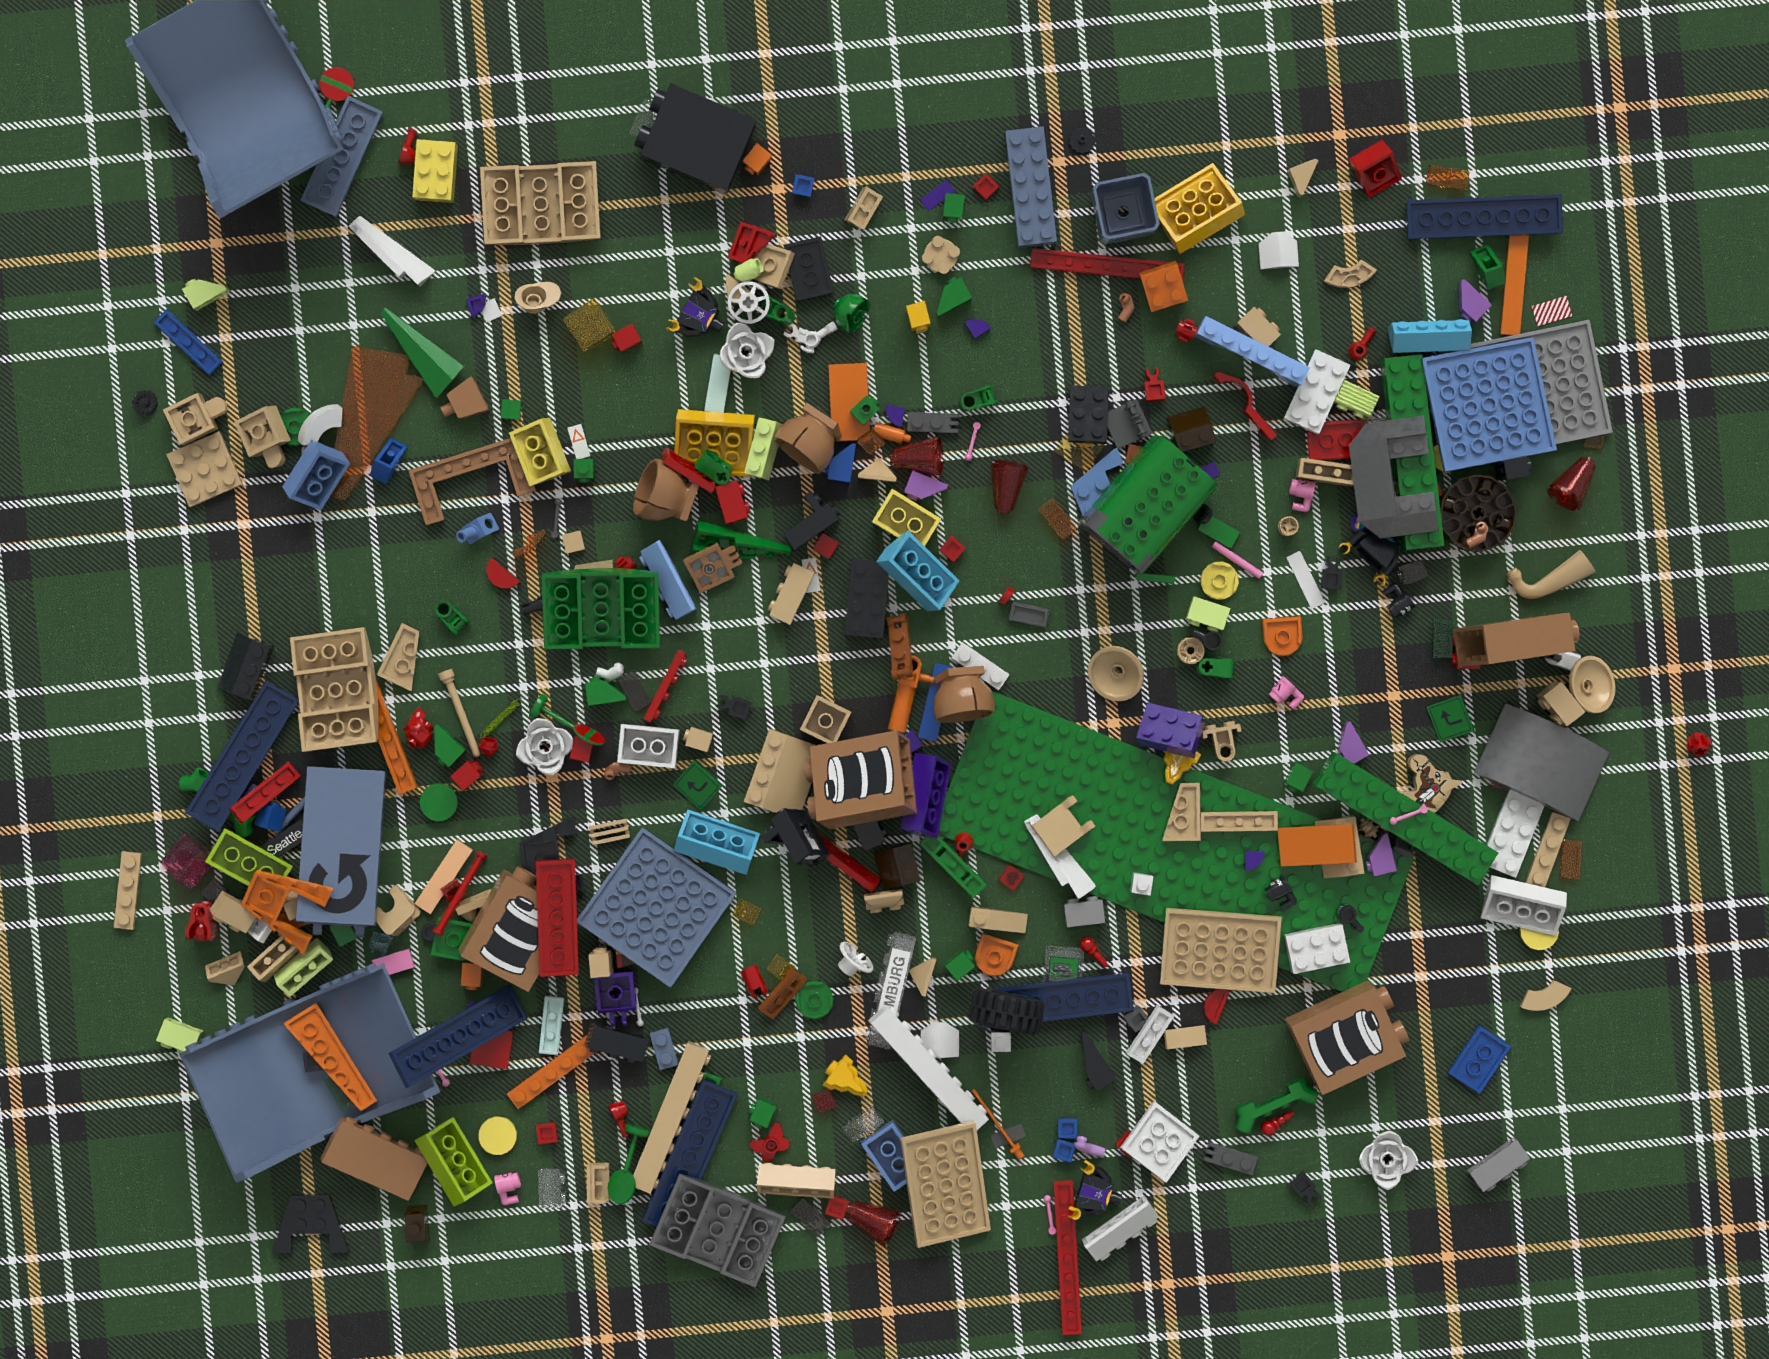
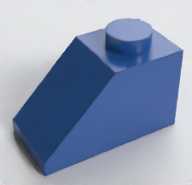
(388, 461)
(841, 465)

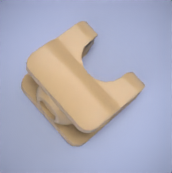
(400, 916)

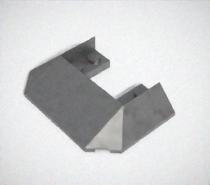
(1373, 479)

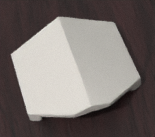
(1278, 251)
(941, 1039)

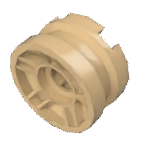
(1196, 656)

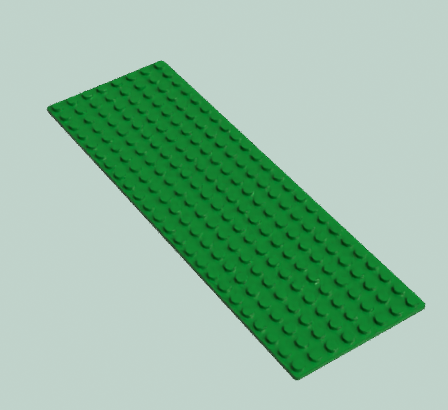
(1032, 761)

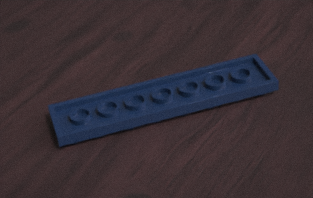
(1484, 216)
(242, 756)
(1079, 996)
(457, 1036)
(693, 1144)

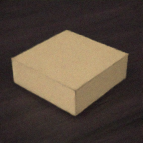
(573, 542)

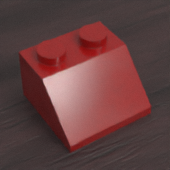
(1375, 168)

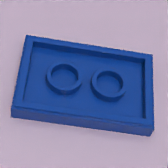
(1479, 1059)

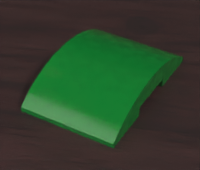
(600, 608)

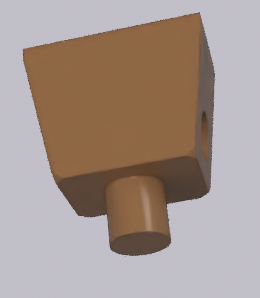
(465, 400)

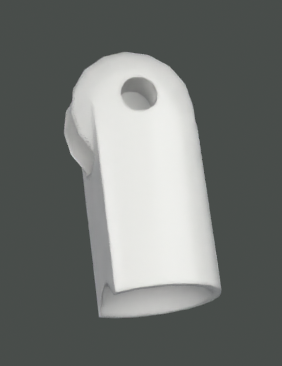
(1563, 660)

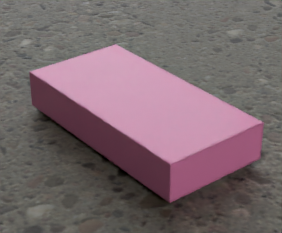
(396, 962)

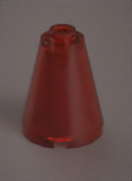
(920, 456)
(1007, 483)
(1573, 484)
(874, 1220)

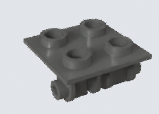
(1127, 424)

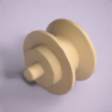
(1368, 828)

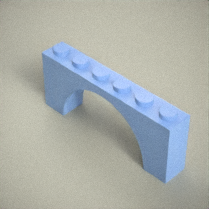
(1274, 361)

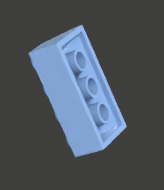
(670, 583)

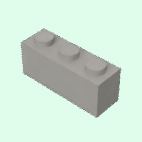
(1498, 1165)

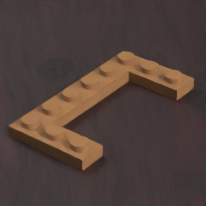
(425, 476)

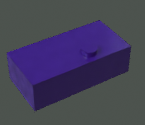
(930, 786)

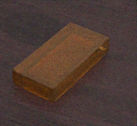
(1570, 859)

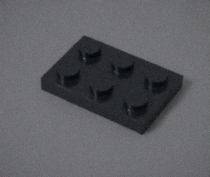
(809, 269)
(1088, 414)

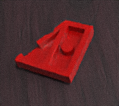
(749, 242)

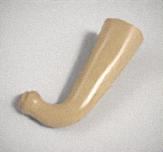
(1566, 574)

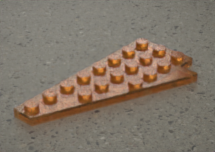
(372, 404)

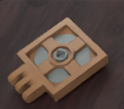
(712, 566)

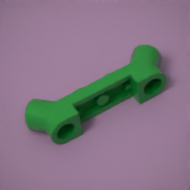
(193, 782)
(1297, 1090)

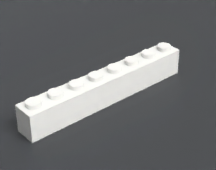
(926, 1067)

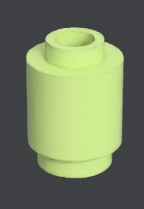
(748, 270)

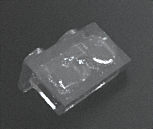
(550, 1188)

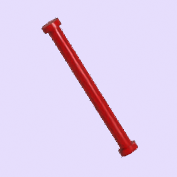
(459, 894)

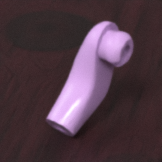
(1089, 1148)

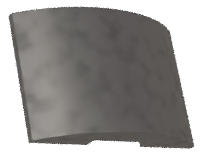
(1542, 761)
(717, 1229)

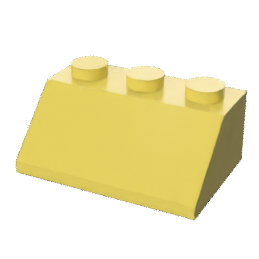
(539, 451)

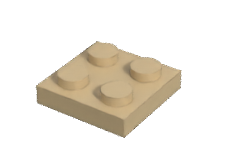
(775, 263)

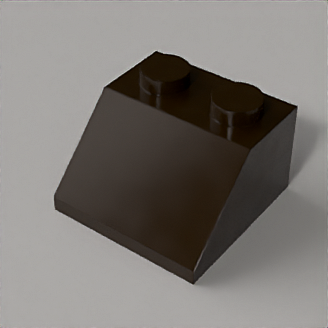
(1192, 430)
(897, 866)

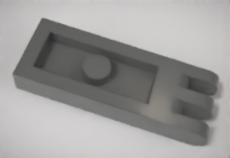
(932, 422)
(1231, 1158)

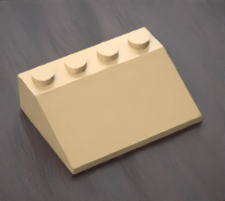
(780, 774)

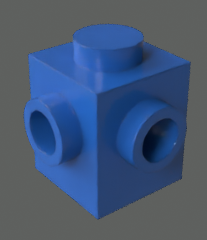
(271, 816)

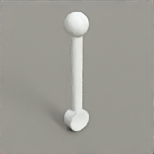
(640, 1022)

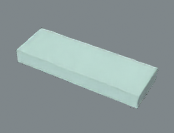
(717, 386)
(551, 1025)

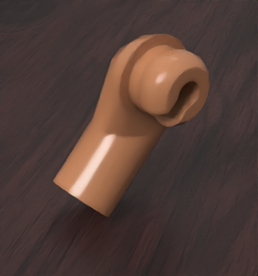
(1127, 306)
(1479, 535)
(615, 768)

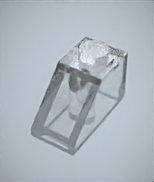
(863, 1124)

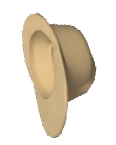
(537, 296)

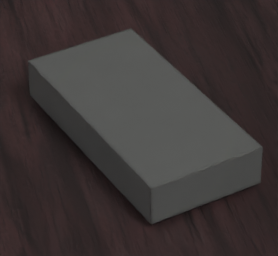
(1028, 614)

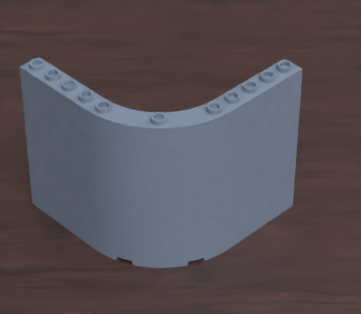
(237, 97)
(257, 1080)

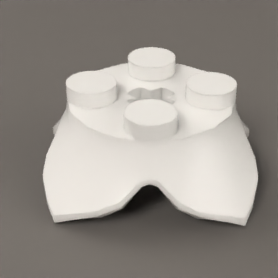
(758, 345)
(530, 750)
(1402, 1161)

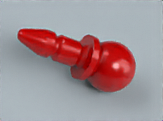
(1088, 945)
(1269, 1127)

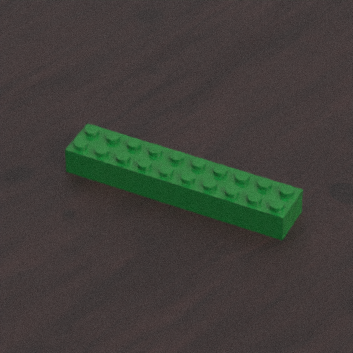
(1404, 398)
(1423, 831)

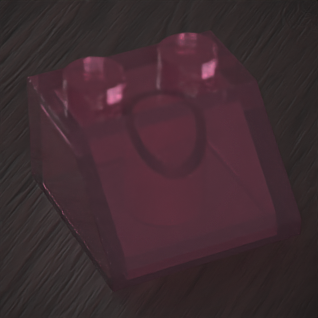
(186, 861)

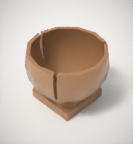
(809, 439)
(663, 493)
(962, 695)

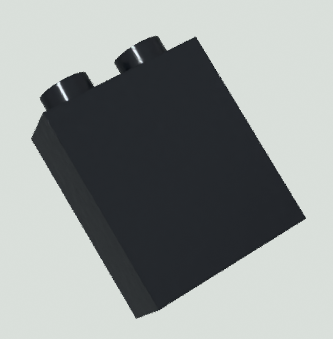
(695, 138)

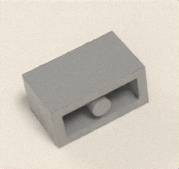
(1084, 912)

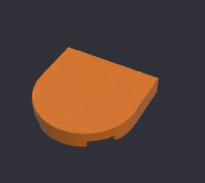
(1282, 635)
(995, 955)

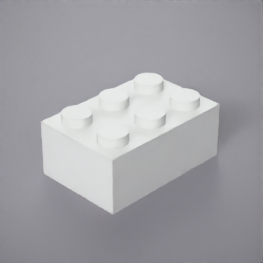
(648, 746)
(1316, 948)

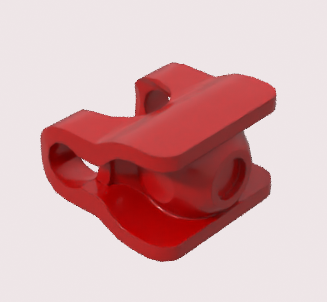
(202, 926)

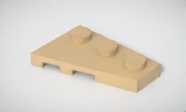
(1185, 815)

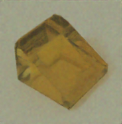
(746, 911)
(779, 967)

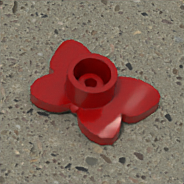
(770, 1144)

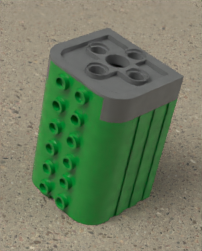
(1148, 503)

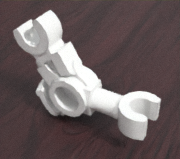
(810, 338)

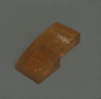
(1447, 177)
(1057, 519)
(534, 540)

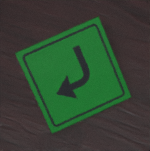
(1450, 718)
(697, 785)

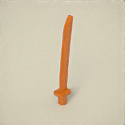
(1015, 1148)

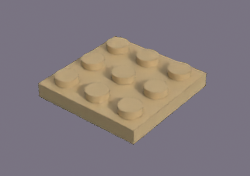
(204, 469)

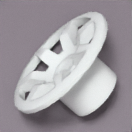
(748, 302)
(852, 962)

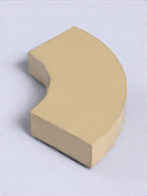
(1350, 276)
(1545, 998)

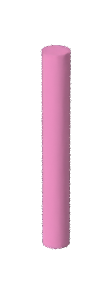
(1236, 559)

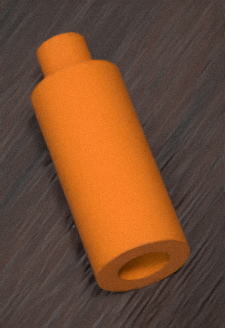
(891, 433)

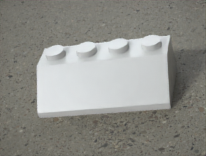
(1524, 905)
(1120, 1228)

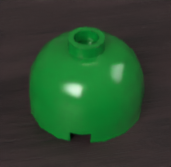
(850, 312)

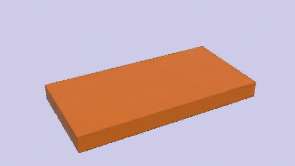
(847, 388)
(1317, 845)

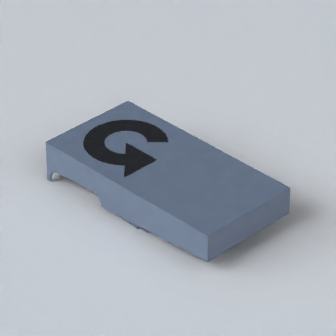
(342, 846)

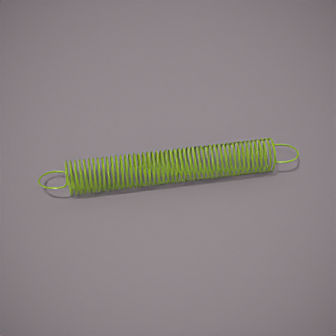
(501, 718)

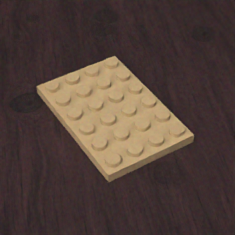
(1220, 950)
(945, 1184)

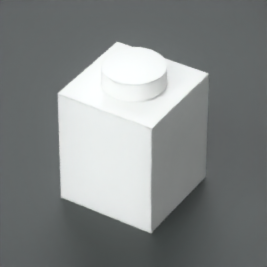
(1141, 883)
(1000, 1041)

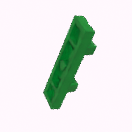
(954, 865)

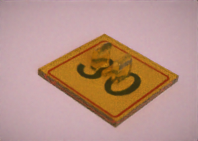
(1079, 453)

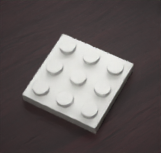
(1159, 1141)

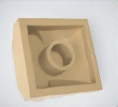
(884, 899)

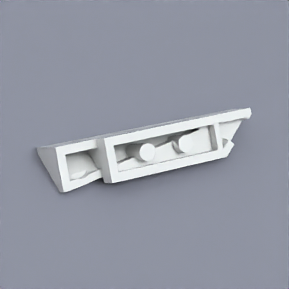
(392, 253)
(1063, 865)

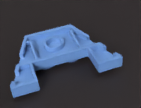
(1095, 481)

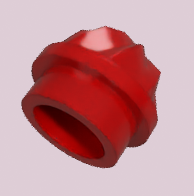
(488, 746)

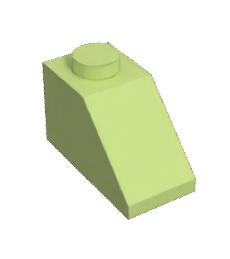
(202, 293)

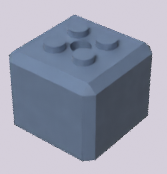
(1131, 192)

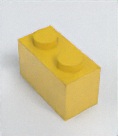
(918, 317)

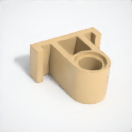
(1222, 737)

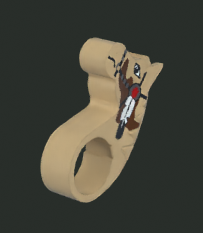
(1430, 785)

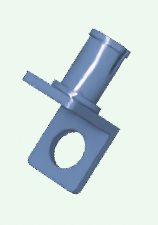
(476, 529)

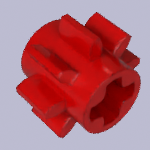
(1186, 330)
(625, 563)
(1698, 744)

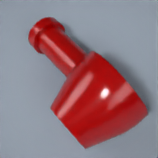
(408, 154)
(1362, 344)
(963, 837)
(618, 1112)

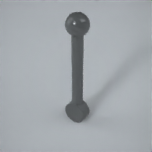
(558, 502)

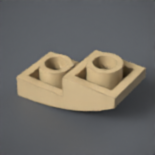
(1185, 1037)

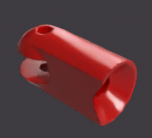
(753, 980)

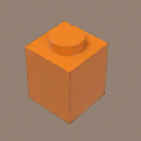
(756, 160)
(471, 975)

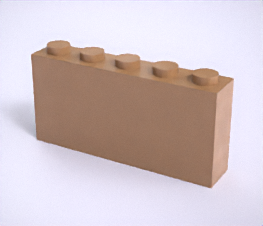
(374, 1157)

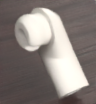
(612, 673)

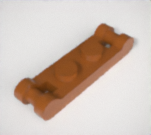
(900, 646)

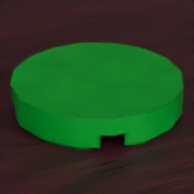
(293, 420)
(438, 802)
(814, 999)

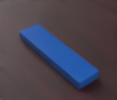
(188, 342)
(929, 727)

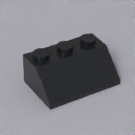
(245, 667)

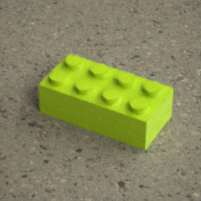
(242, 858)
(453, 1161)

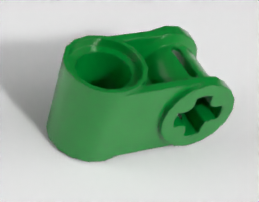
(775, 311)
(979, 398)
(713, 466)
(452, 617)
(1218, 667)

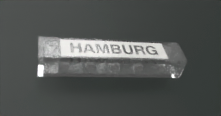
(892, 980)

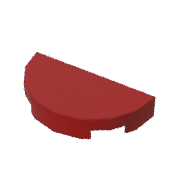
(500, 576)
(1214, 1004)

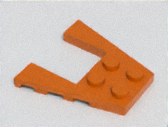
(268, 895)

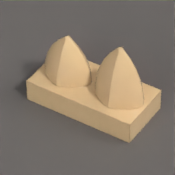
(468, 907)

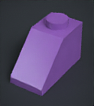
(1471, 302)
(922, 486)
(1350, 744)
(1380, 857)

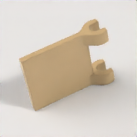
(1060, 828)

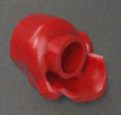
(418, 730)

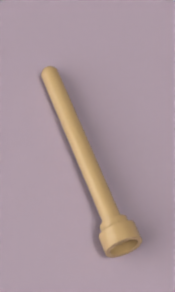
(447, 677)

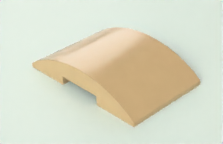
(540, 203)
(335, 689)

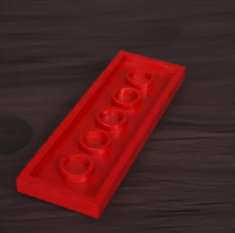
(557, 917)

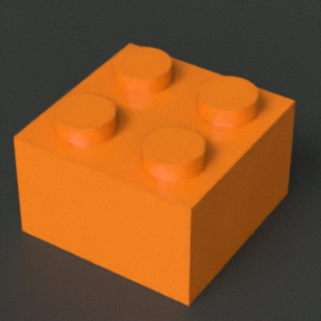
(1163, 286)

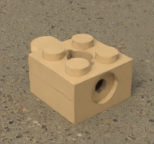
(194, 417)
(259, 440)

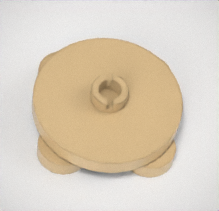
(940, 255)

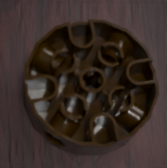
(1493, 504)

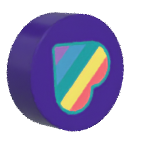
(1355, 524)

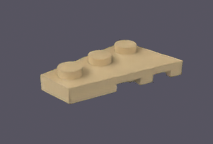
(401, 657)

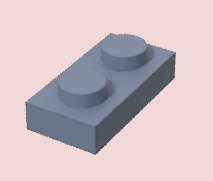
(664, 1048)

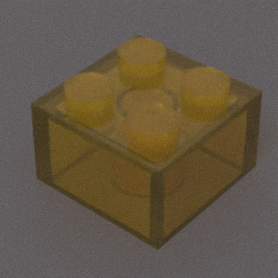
(589, 325)

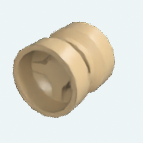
(1290, 527)

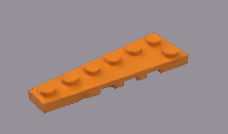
(324, 1046)

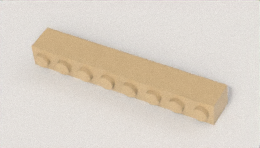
(670, 1115)

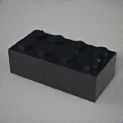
(866, 599)

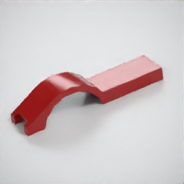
(1250, 412)

